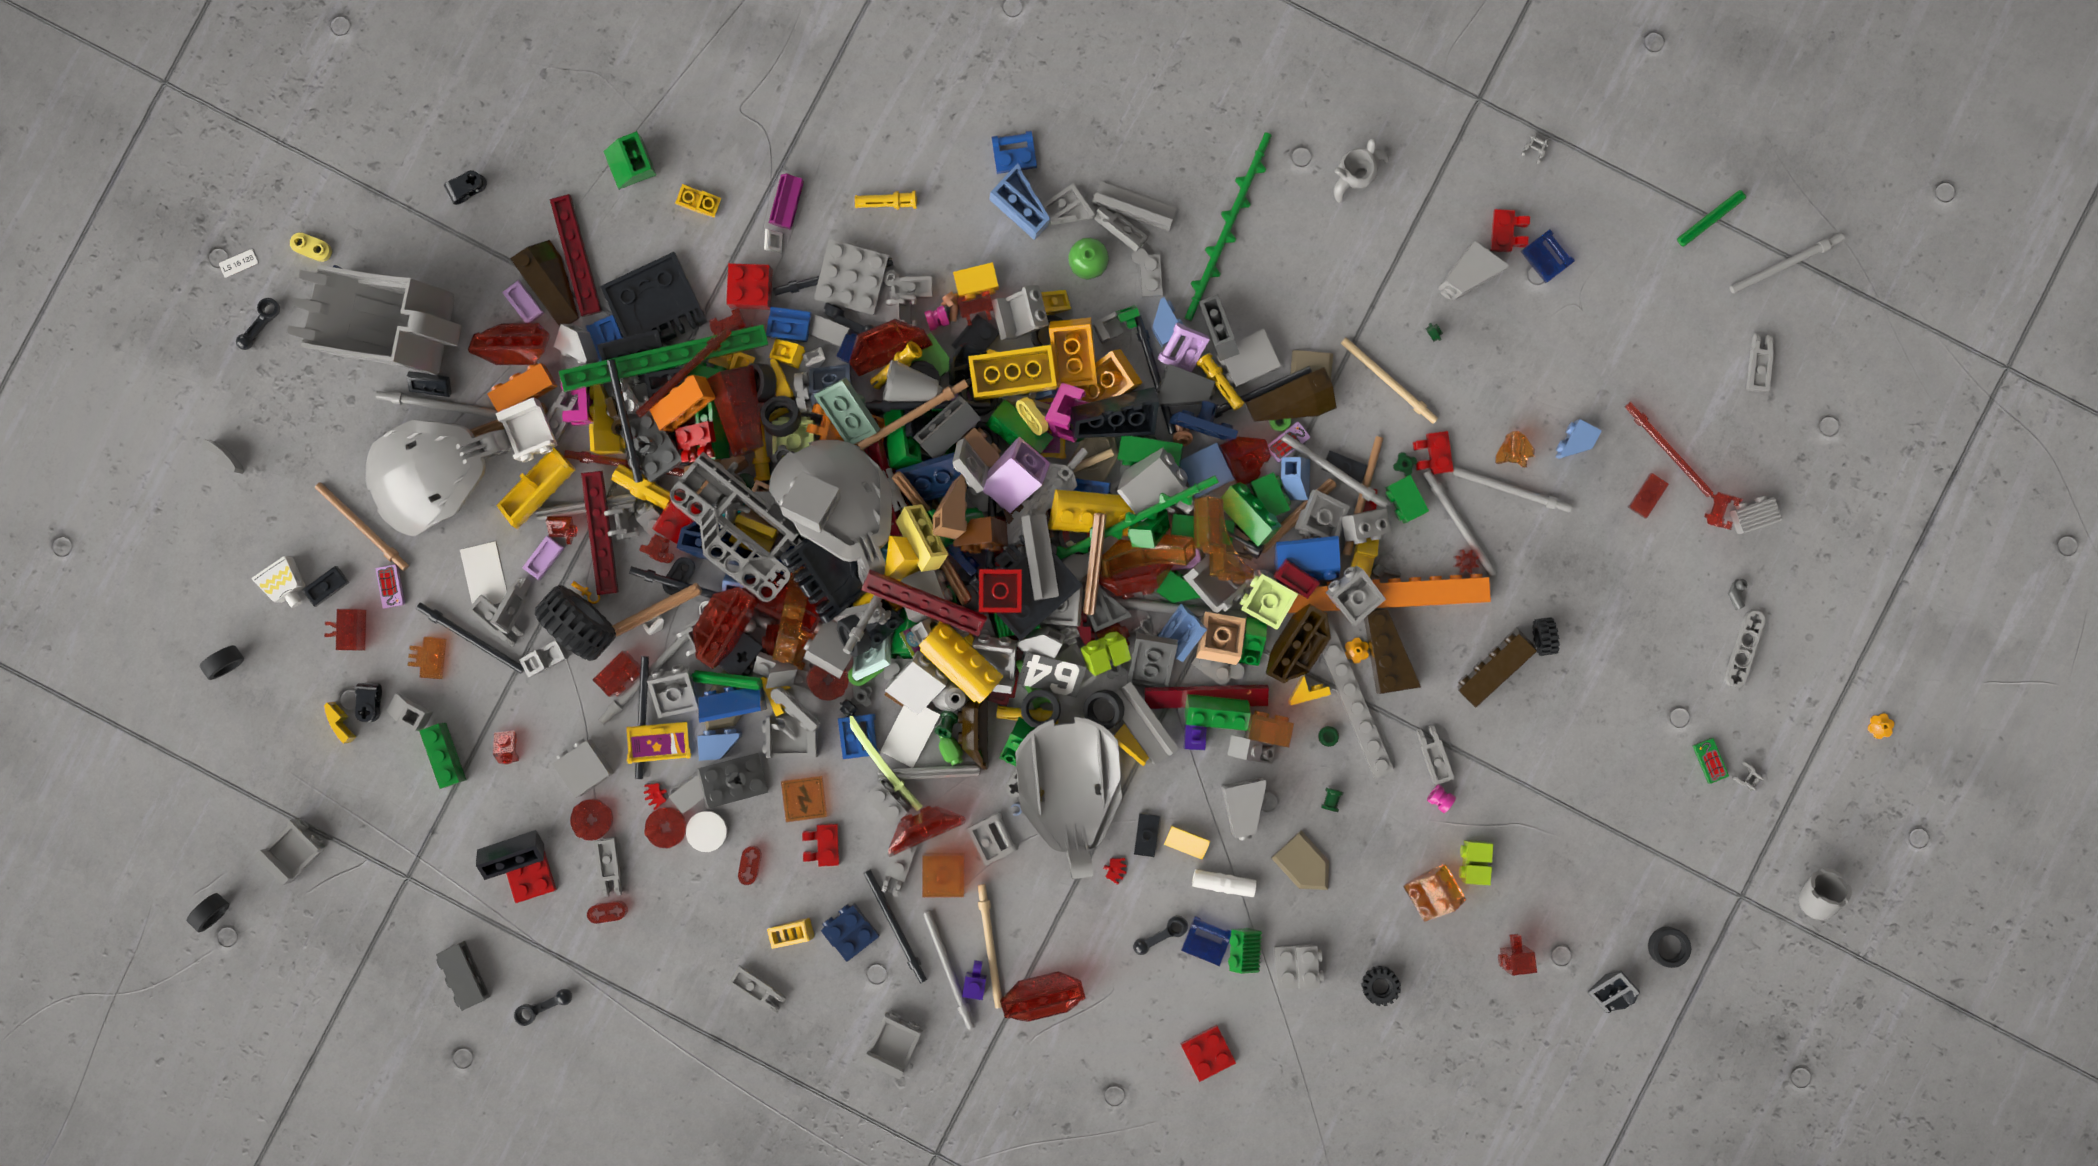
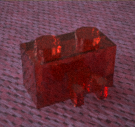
(350, 629)
(1517, 958)

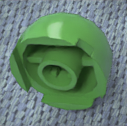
(1088, 258)

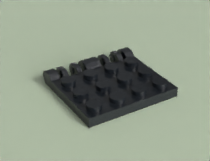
(653, 299)
(829, 578)
(1032, 611)

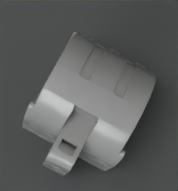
(377, 318)

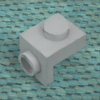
(647, 517)

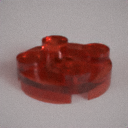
(823, 691)
(583, 828)
(654, 832)

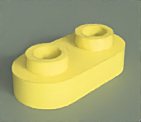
(309, 247)
(1031, 415)

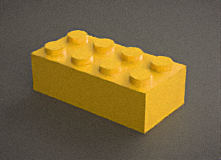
(1012, 372)

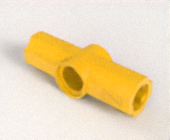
(643, 490)

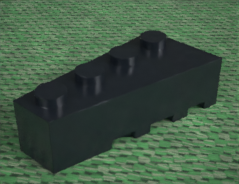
(1117, 416)

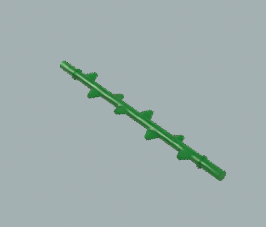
(1226, 235)
(1117, 530)

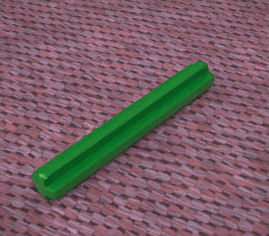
(1711, 218)
(727, 680)

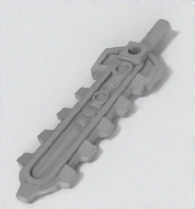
(1057, 477)

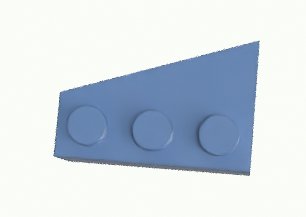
(1020, 203)

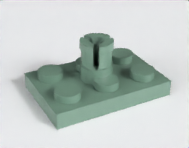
(847, 411)

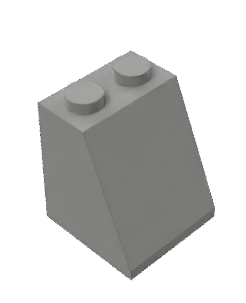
(1471, 270)
(1150, 477)
(1244, 805)

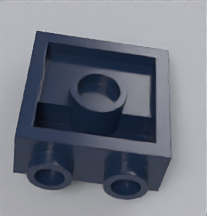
(849, 931)

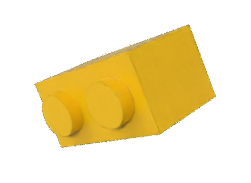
(975, 280)

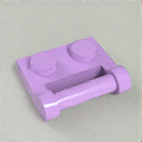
(1188, 352)

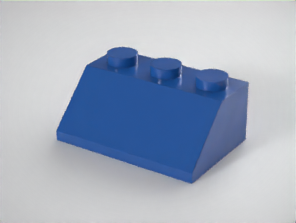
(1315, 556)
(730, 703)

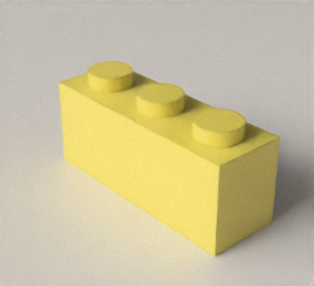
(918, 529)

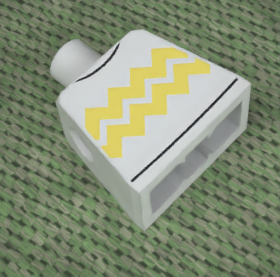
(281, 581)

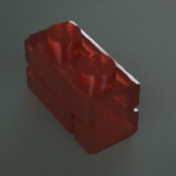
(618, 674)

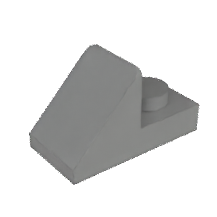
(778, 673)

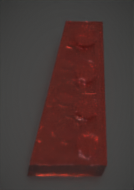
(738, 408)

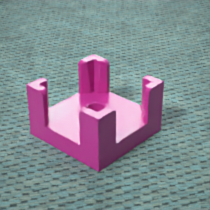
(1060, 411)
(581, 416)

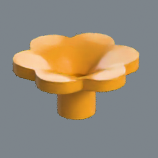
(1351, 652)
(1877, 726)

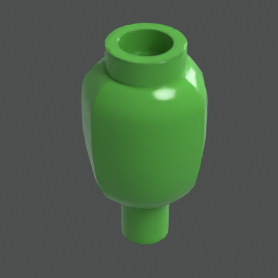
(950, 750)

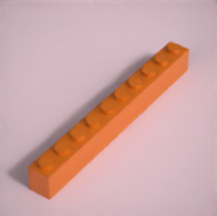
(1411, 593)

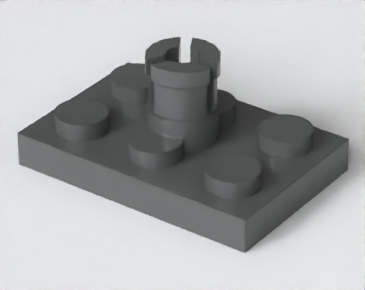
(654, 447)
(1152, 661)
(732, 780)

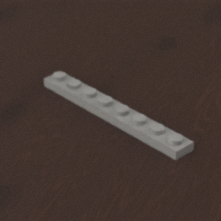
(1356, 706)

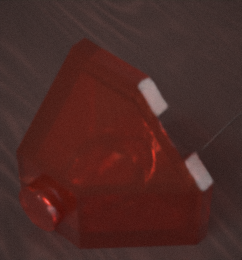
(1246, 457)

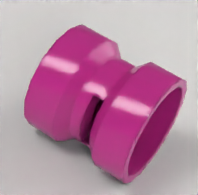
(937, 318)
(1441, 798)

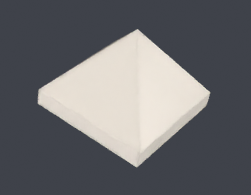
(773, 241)
(814, 358)
(654, 625)

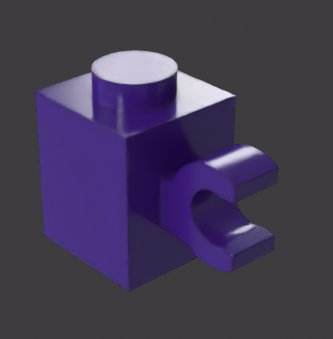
(1194, 737)
(974, 982)

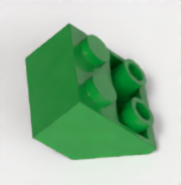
(629, 160)

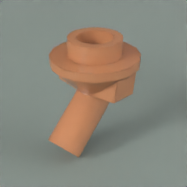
(950, 300)
(1182, 436)

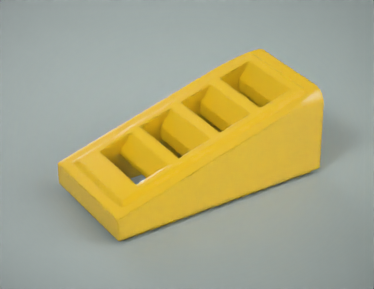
(782, 385)
(803, 929)

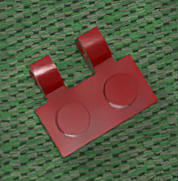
(1503, 230)
(696, 435)
(1439, 453)
(826, 843)

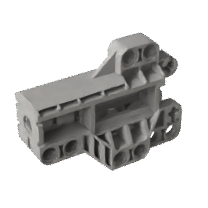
(760, 502)

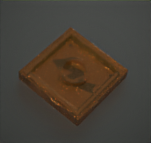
(804, 798)

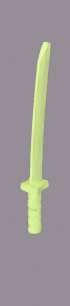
(898, 785)

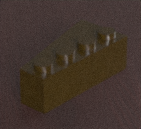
(1388, 656)
(1496, 667)

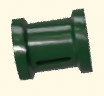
(946, 724)
(1332, 799)

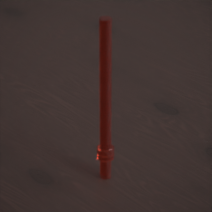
(712, 344)
(1642, 420)
(587, 457)

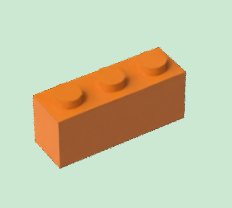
(521, 387)
(682, 403)

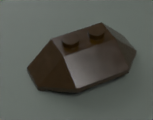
(1299, 644)
(975, 731)

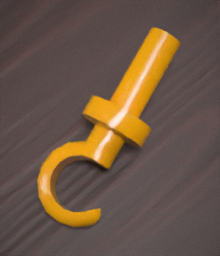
(585, 592)

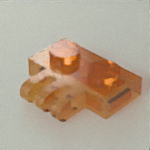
(429, 657)

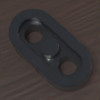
(677, 573)

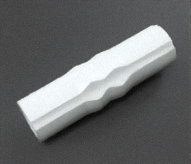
(1224, 883)

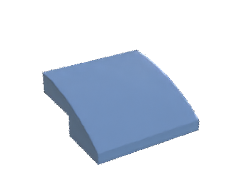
(1206, 464)
(1185, 628)

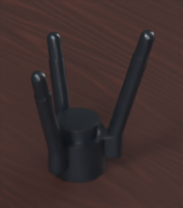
(1250, 547)

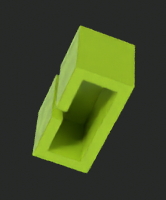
(1099, 652)
(1475, 862)

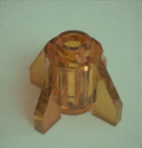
(1515, 449)

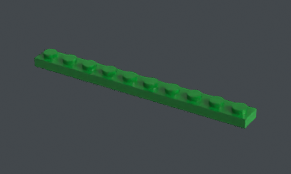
(660, 358)

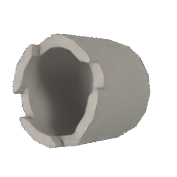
(1824, 894)

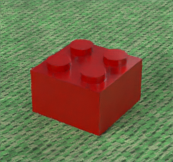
(749, 286)
(1000, 591)

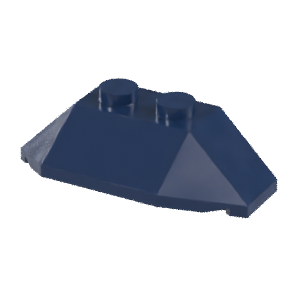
(691, 543)

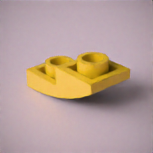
(698, 201)

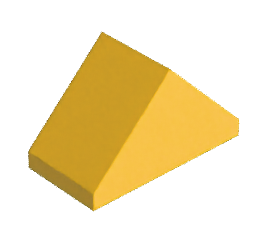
(899, 557)

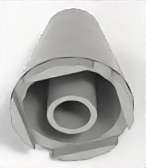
(909, 384)
(948, 702)

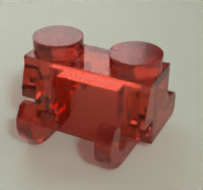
(976, 306)
(733, 322)
(1719, 508)
(657, 548)

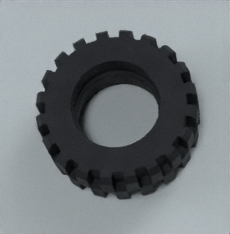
(575, 623)

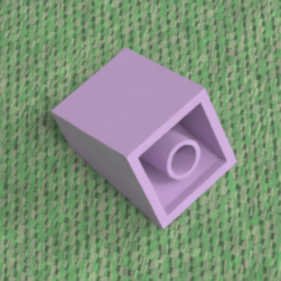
(1015, 475)

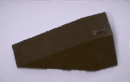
(545, 274)
(1303, 397)

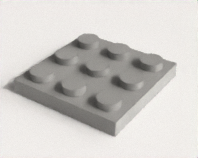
(851, 277)

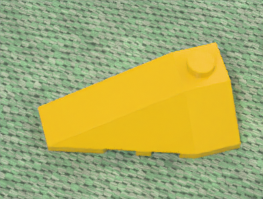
(600, 433)

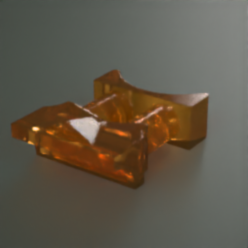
(800, 651)

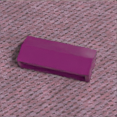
(786, 201)

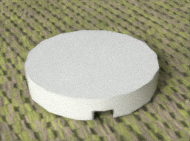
(706, 831)

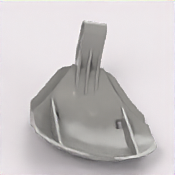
(442, 462)
(861, 518)
(1067, 765)

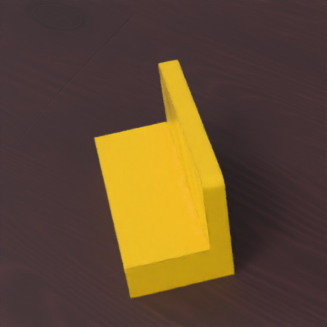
(760, 533)
(1130, 745)

